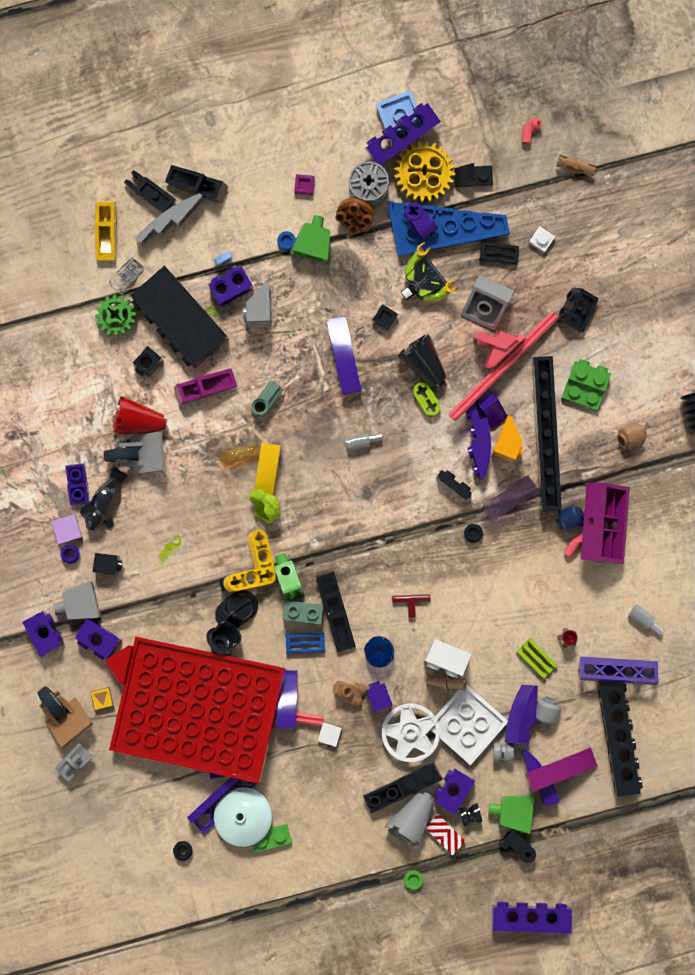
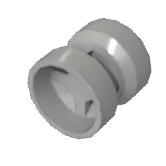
(507, 755)

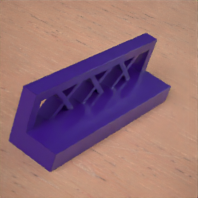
(618, 667)
(211, 799)

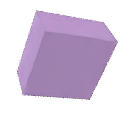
(67, 529)

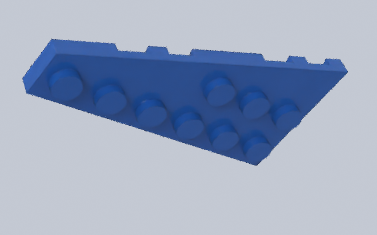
(454, 228)

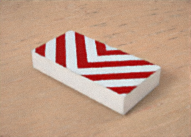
(445, 834)

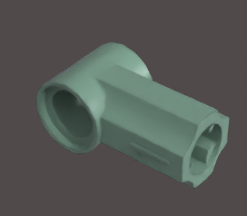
(267, 398)

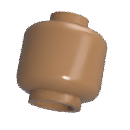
(631, 435)

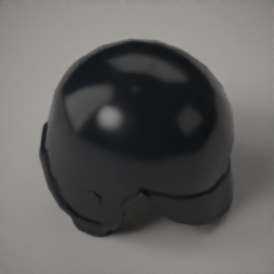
(224, 638)

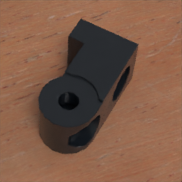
(524, 850)

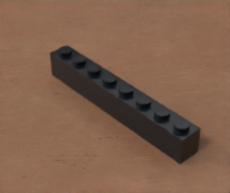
(546, 434)

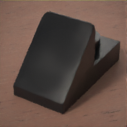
(473, 176)

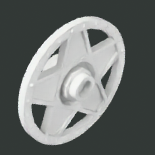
(410, 732)

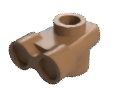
(349, 692)

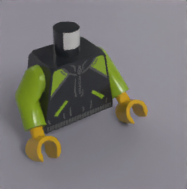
(425, 279)

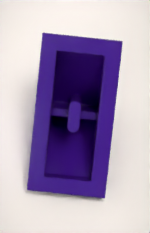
(491, 408)

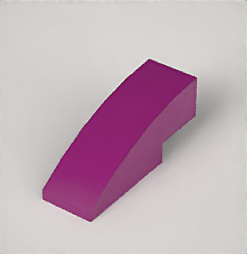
(205, 386)

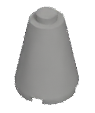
(412, 819)

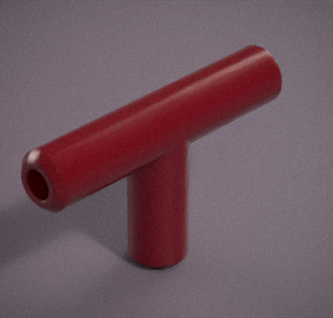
(411, 599)

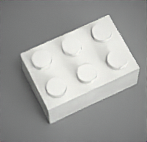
(447, 657)

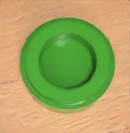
(413, 880)

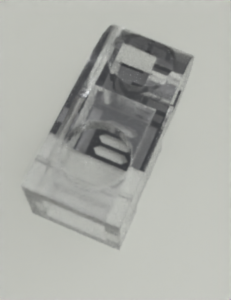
(126, 276)

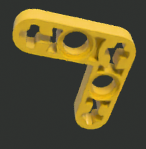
(260, 567)

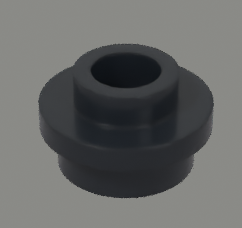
(182, 857)

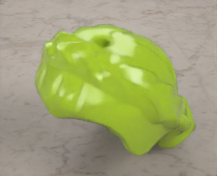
(266, 505)

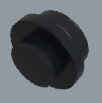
(473, 533)

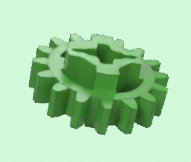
(120, 310)

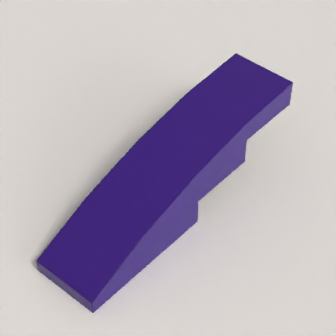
(344, 355)

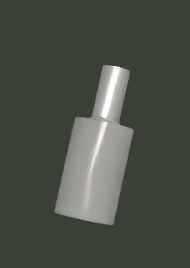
(361, 441)
(644, 619)

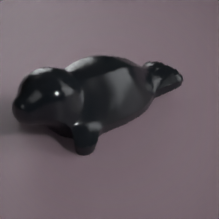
(104, 501)

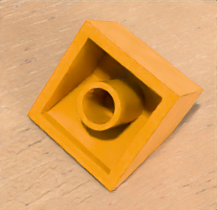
(509, 442)

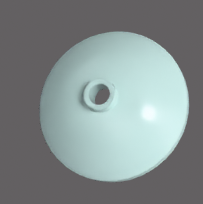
(256, 818)

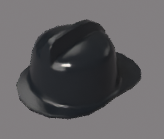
(237, 608)

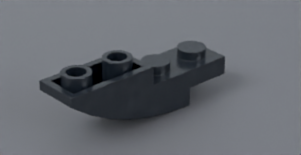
(402, 787)

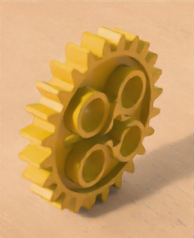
(423, 188)

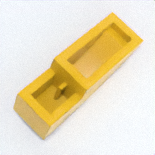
(105, 230)
(267, 467)

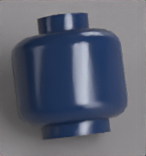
(570, 518)

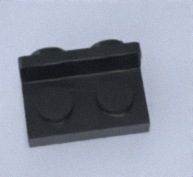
(577, 309)

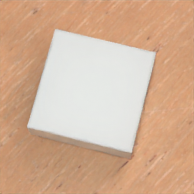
(329, 734)

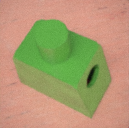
(312, 241)
(289, 583)
(514, 812)

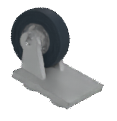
(144, 450)

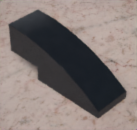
(196, 183)

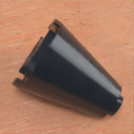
(424, 361)

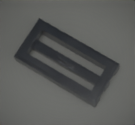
(499, 260)

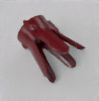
(569, 637)

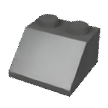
(487, 302)
(259, 308)

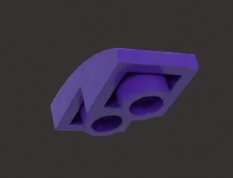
(77, 483)

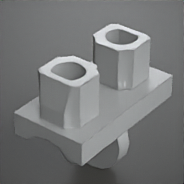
(73, 762)

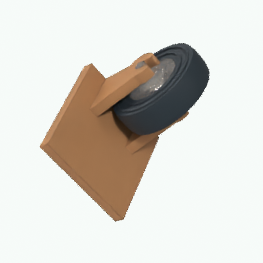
(64, 722)

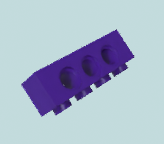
(423, 112)
(562, 924)

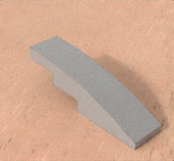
(177, 214)

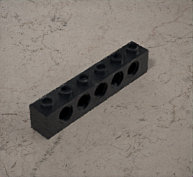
(634, 784)

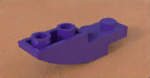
(481, 447)

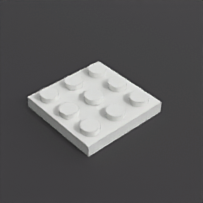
(468, 724)

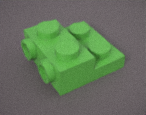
(586, 384)

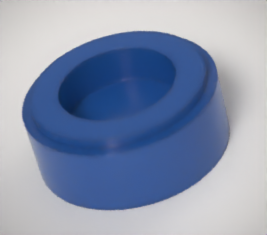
(286, 240)

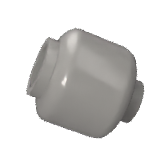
(547, 711)

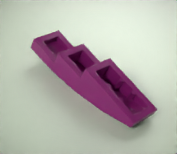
(561, 769)

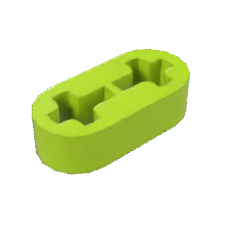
(430, 396)

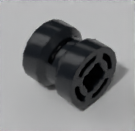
(466, 817)

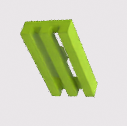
(548, 669)

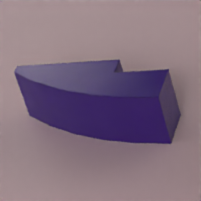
(287, 701)
(522, 715)
(548, 794)

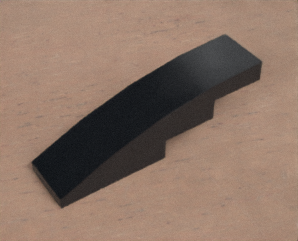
(335, 610)

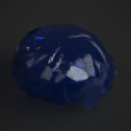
(379, 651)

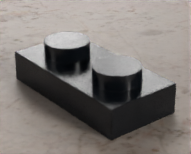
(460, 488)

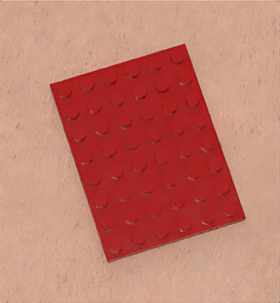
(197, 709)

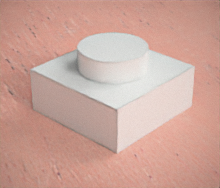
(541, 239)

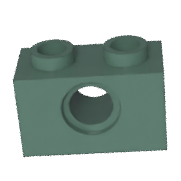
(303, 612)

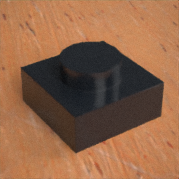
(385, 317)

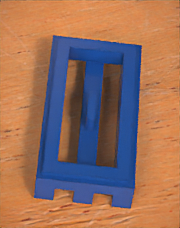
(288, 643)

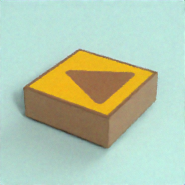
(102, 698)

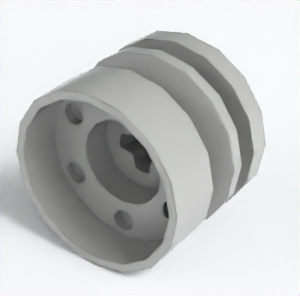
(379, 184)

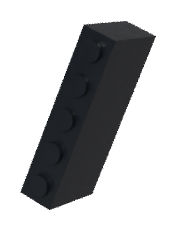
(178, 317)

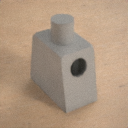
(79, 603)

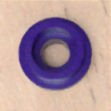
(65, 550)

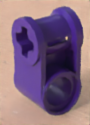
(422, 223)

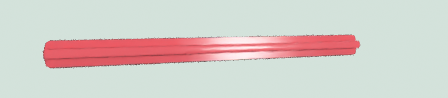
(503, 366)

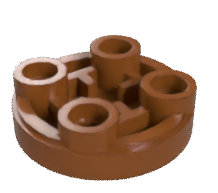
(355, 214)

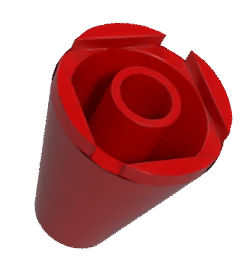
(137, 418)

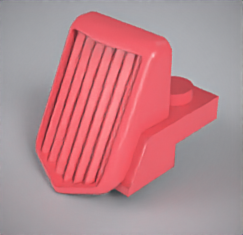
(500, 346)

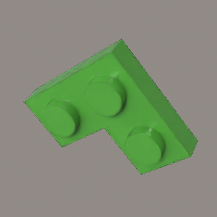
(275, 837)

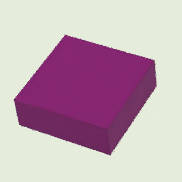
(304, 184)

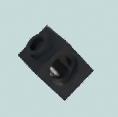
(147, 353)
(107, 564)

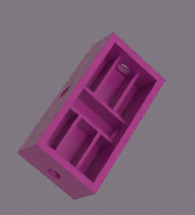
(603, 507)

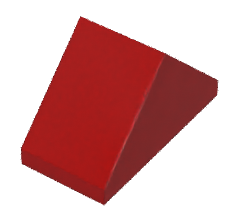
(119, 663)

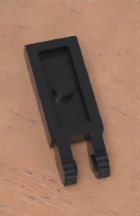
(151, 192)

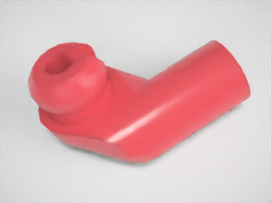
(529, 128)
(573, 545)

